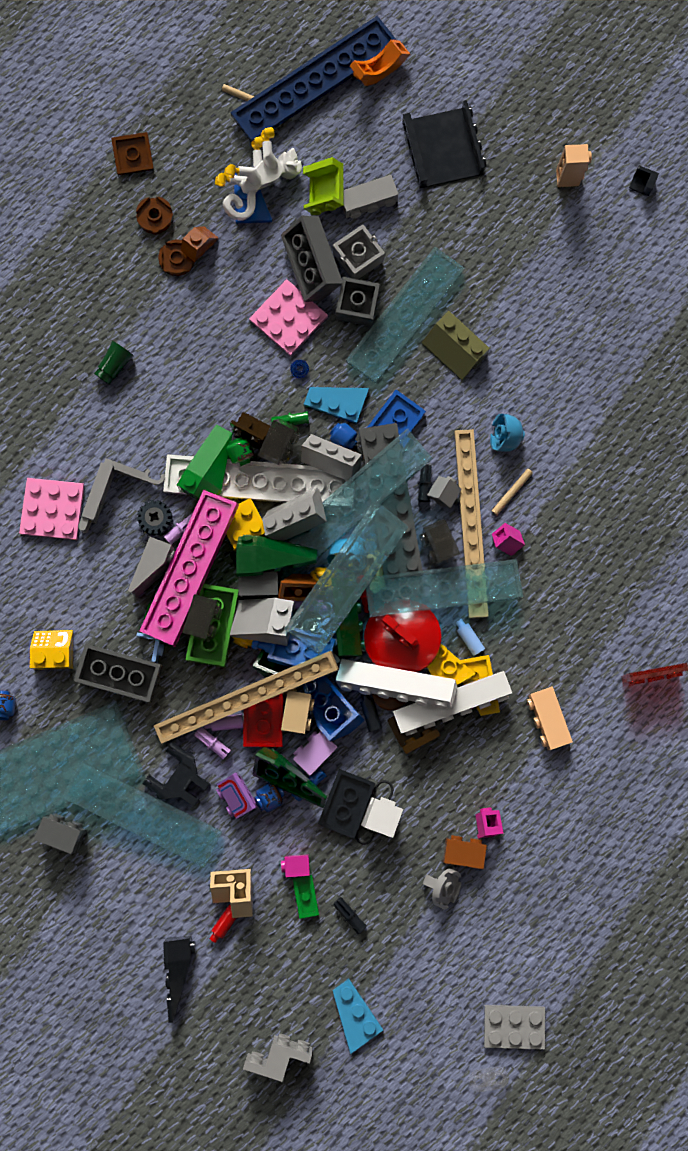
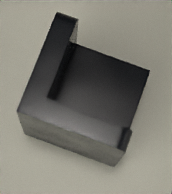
(643, 180)

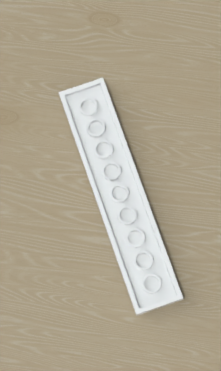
(259, 480)

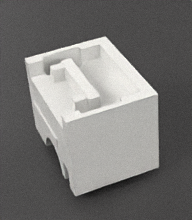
(382, 816)

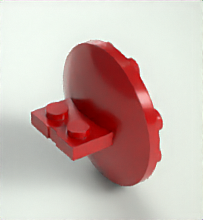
(403, 640)

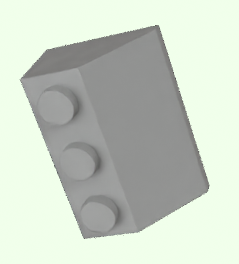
(294, 516)

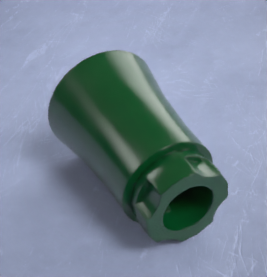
(113, 362)

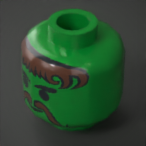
(240, 451)

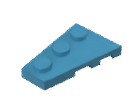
(356, 1017)

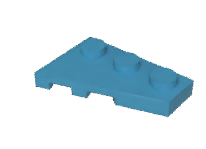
(338, 402)

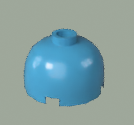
(507, 433)

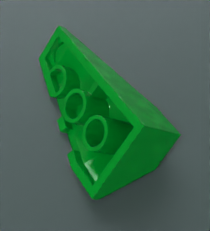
(207, 466)

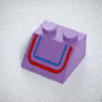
(236, 795)

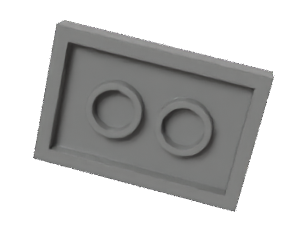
(514, 1027)

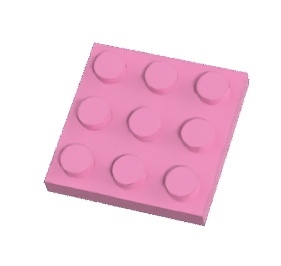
(288, 318)
(51, 509)

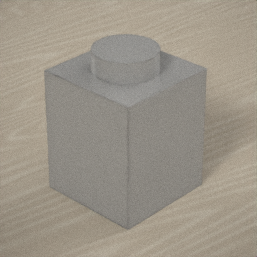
(444, 491)

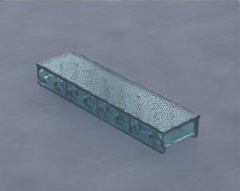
(346, 578)

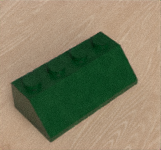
(349, 635)

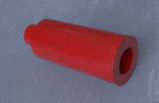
(222, 925)

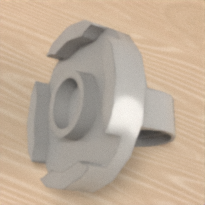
(445, 888)

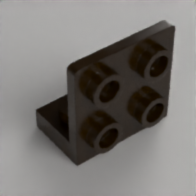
(251, 429)
(415, 740)

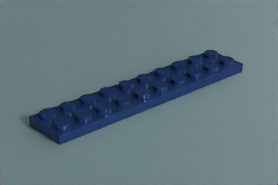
(311, 80)

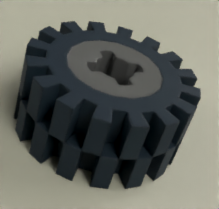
(155, 524)

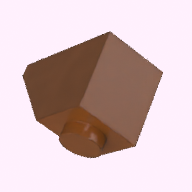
(197, 242)
(296, 587)

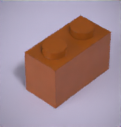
(464, 852)

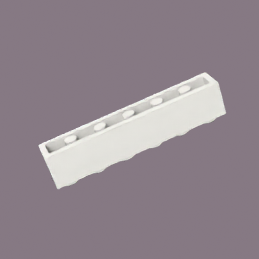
(396, 683)
(467, 697)

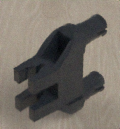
(180, 779)

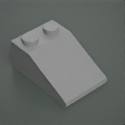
(152, 565)
(263, 620)

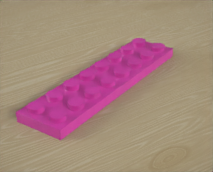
(189, 567)

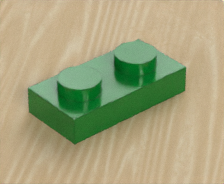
(305, 896)

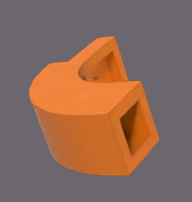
(382, 64)

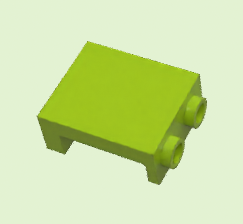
(325, 186)

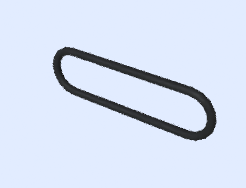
(373, 793)

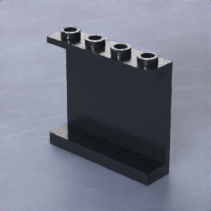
(444, 146)

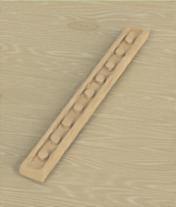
(469, 508)
(246, 696)

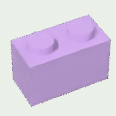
(314, 752)

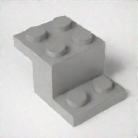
(278, 1057)

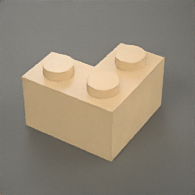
(296, 712)
(233, 887)

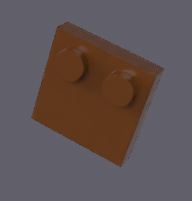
(132, 153)

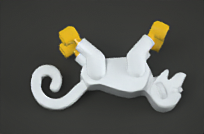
(262, 175)

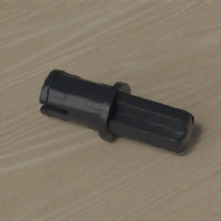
(424, 483)
(349, 915)

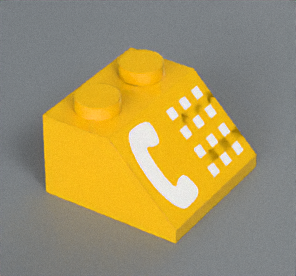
(51, 650)

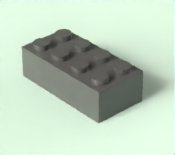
(311, 258)
(118, 673)

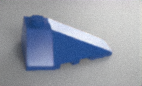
(331, 709)

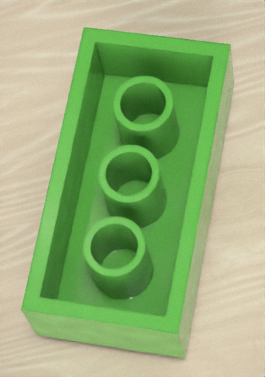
(218, 649)

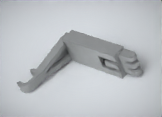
(101, 487)

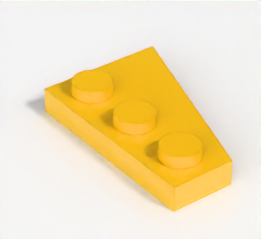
(449, 666)
(482, 668)

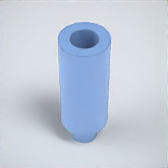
(469, 637)

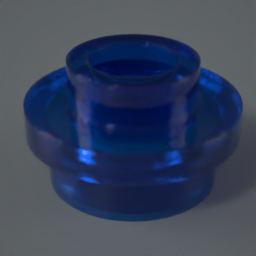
(299, 374)

